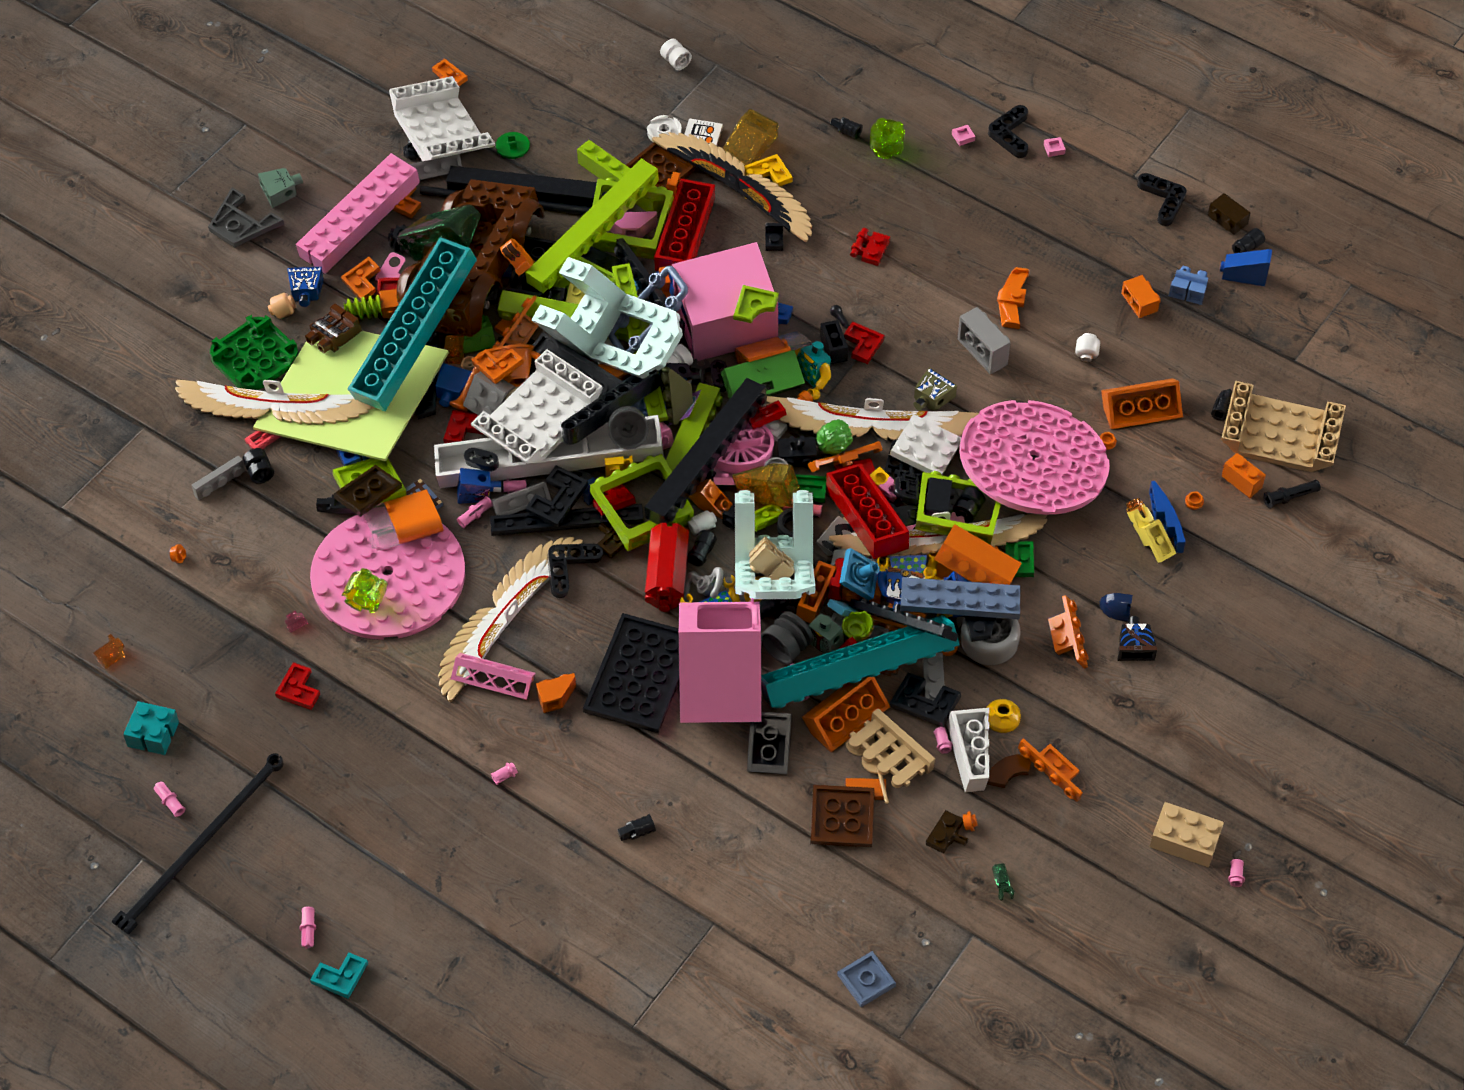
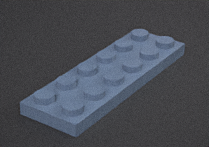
(960, 598)

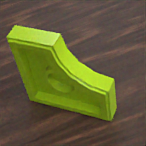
(753, 302)

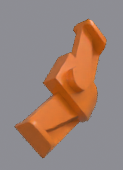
(1011, 297)
(846, 457)

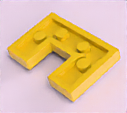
(772, 167)

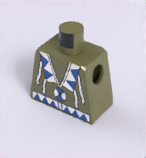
(933, 391)

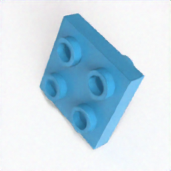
(859, 574)

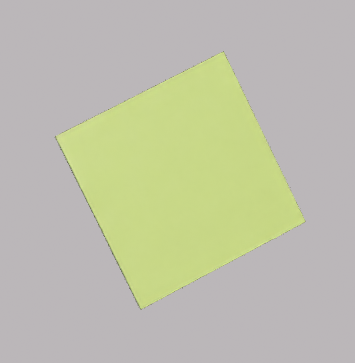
(331, 374)

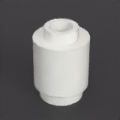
(702, 521)

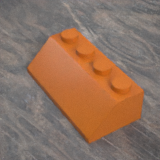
(1142, 403)
(976, 558)
(845, 712)

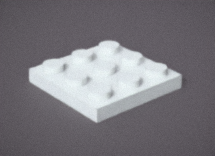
(926, 446)

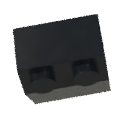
(770, 743)

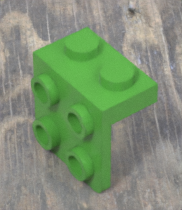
(481, 340)

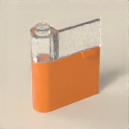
(771, 347)
(403, 520)

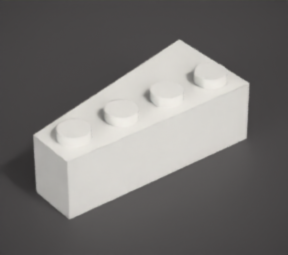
(970, 744)

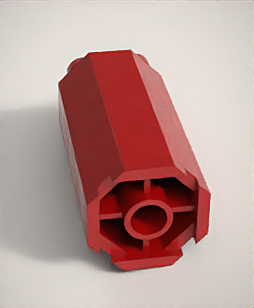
(667, 566)

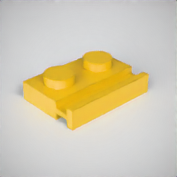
(615, 463)

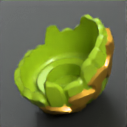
(858, 625)

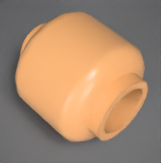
(282, 305)

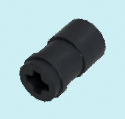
(1249, 242)
(702, 547)

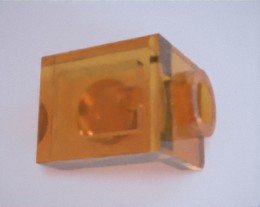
(455, 346)
(110, 652)

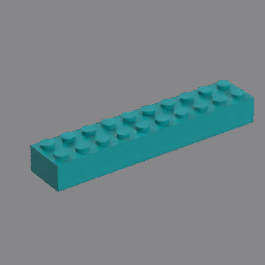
(412, 324)
(853, 663)

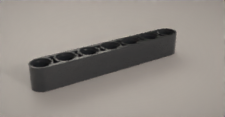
(599, 411)

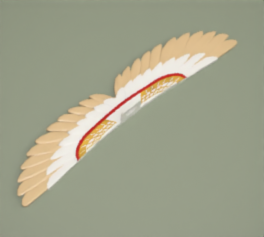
(253, 403)
(886, 423)
(1006, 530)
(488, 623)

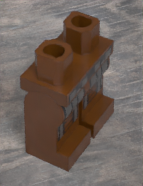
(333, 329)

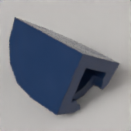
(1116, 606)

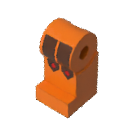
(517, 256)

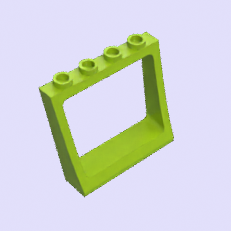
(641, 247)
(944, 526)
(640, 534)

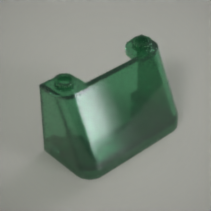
(451, 224)

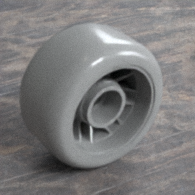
(996, 650)

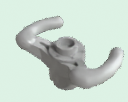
(706, 585)

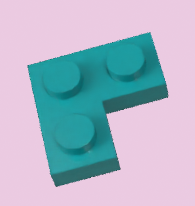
(342, 980)

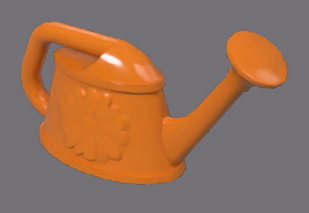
(515, 378)

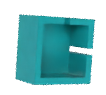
(150, 722)

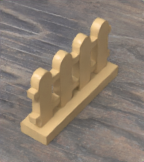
(896, 739)

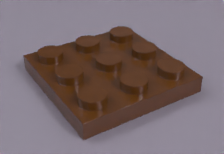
(664, 162)
(842, 816)

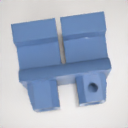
(1193, 283)

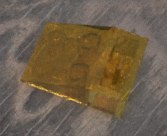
(751, 137)
(770, 484)

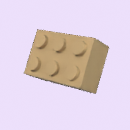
(1186, 834)

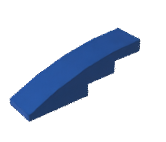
(1165, 512)

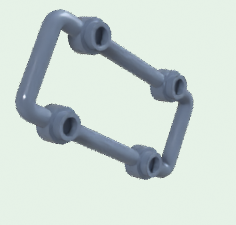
(674, 303)

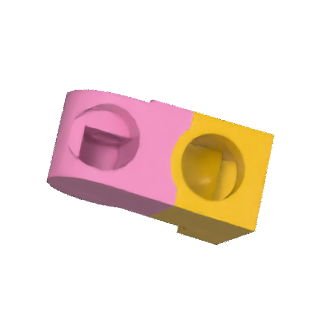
(884, 483)

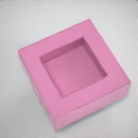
(963, 135)
(1054, 147)

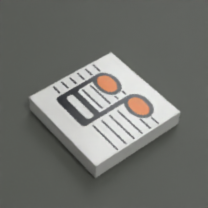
(706, 130)

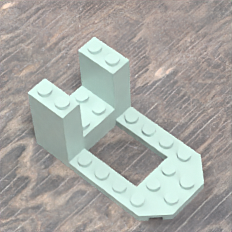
(597, 316)
(798, 548)

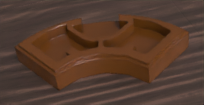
(1007, 769)

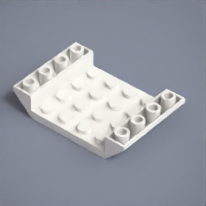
(437, 119)
(533, 414)

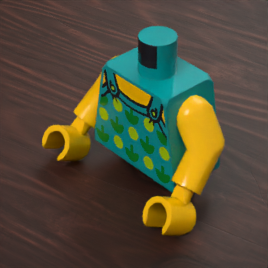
(814, 367)

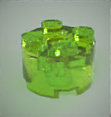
(887, 138)
(364, 591)

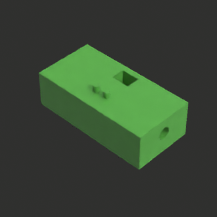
(775, 372)

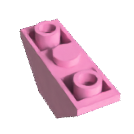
(635, 224)

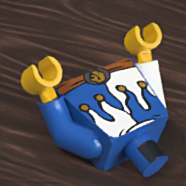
(891, 581)

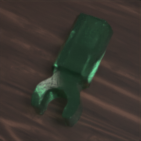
(1002, 880)

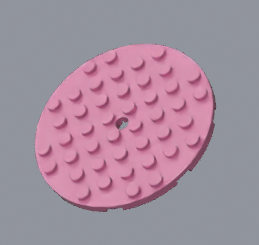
(999, 460)
(419, 591)

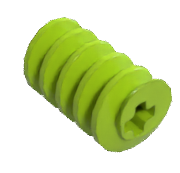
(364, 307)

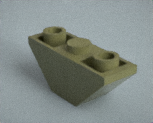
(676, 395)

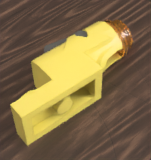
(1150, 530)

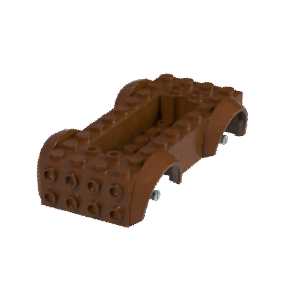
(504, 215)

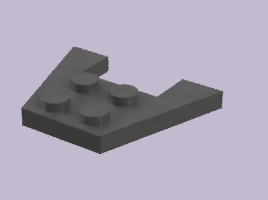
(236, 226)

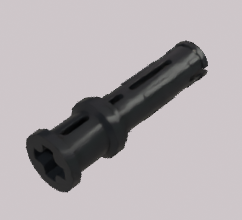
(1283, 495)

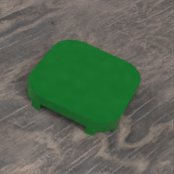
(253, 353)

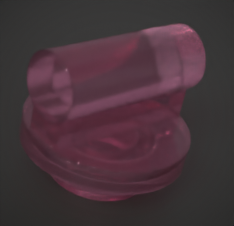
(295, 621)

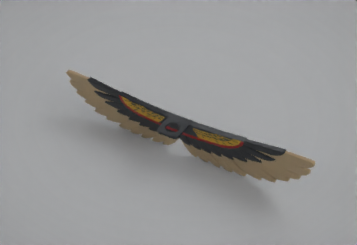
(754, 187)

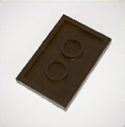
(367, 490)

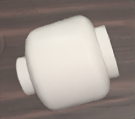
(1087, 347)

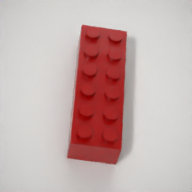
(685, 223)
(867, 511)

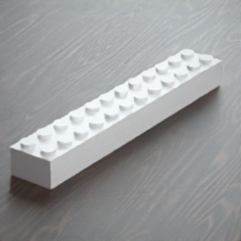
(583, 455)

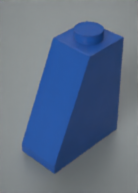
(1247, 267)

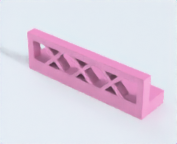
(493, 668)

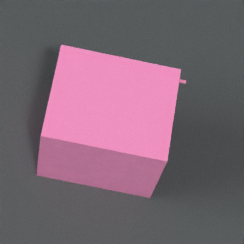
(712, 297)
(720, 662)

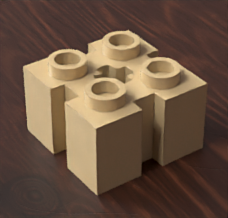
(770, 561)

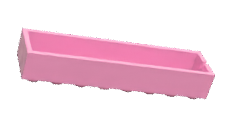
(358, 213)

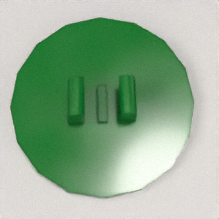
(512, 145)

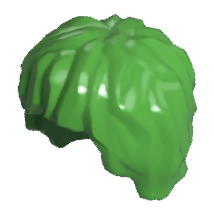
(834, 437)

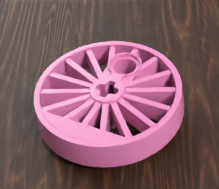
(750, 445)

